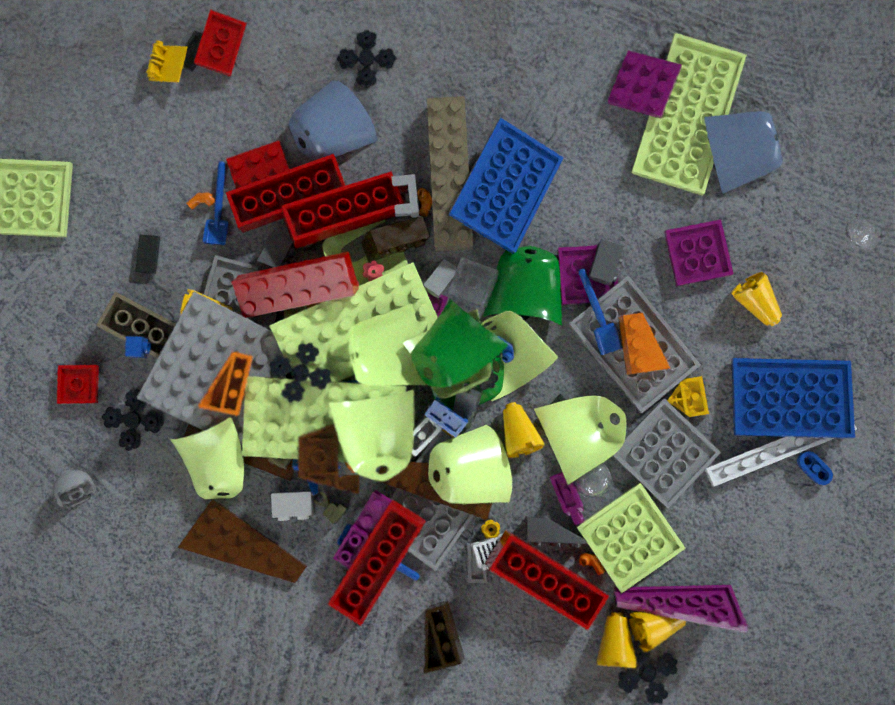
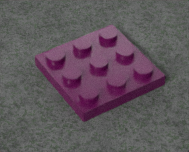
(644, 84)
(698, 252)
(570, 262)

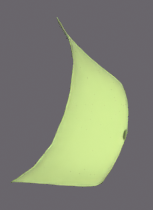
(376, 427)
(576, 435)
(214, 460)

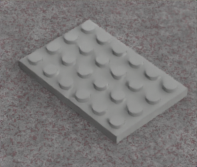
(645, 387)
(442, 522)

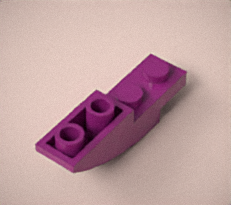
(362, 529)

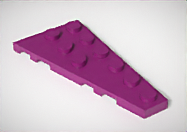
(699, 604)

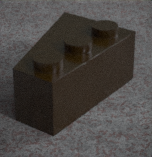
(395, 238)
(441, 639)

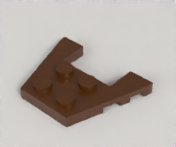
(320, 460)

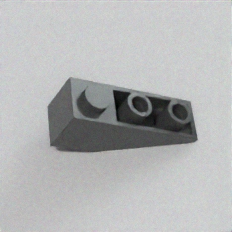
(545, 530)

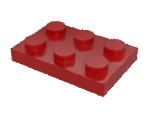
(220, 43)
(257, 164)

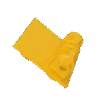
(166, 62)

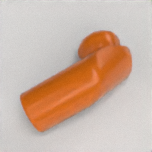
(205, 197)
(425, 200)
(591, 560)

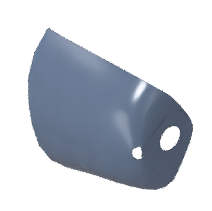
(334, 121)
(743, 147)

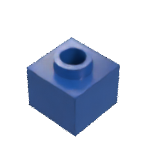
(137, 347)

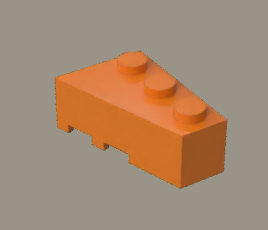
(640, 345)
(229, 385)

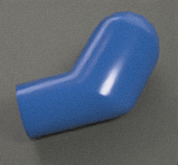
(508, 352)

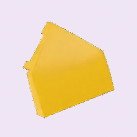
(690, 397)

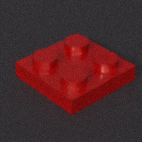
(77, 384)

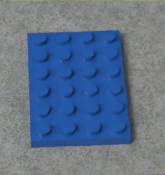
(506, 186)
(792, 398)

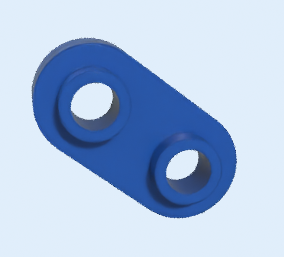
(814, 467)

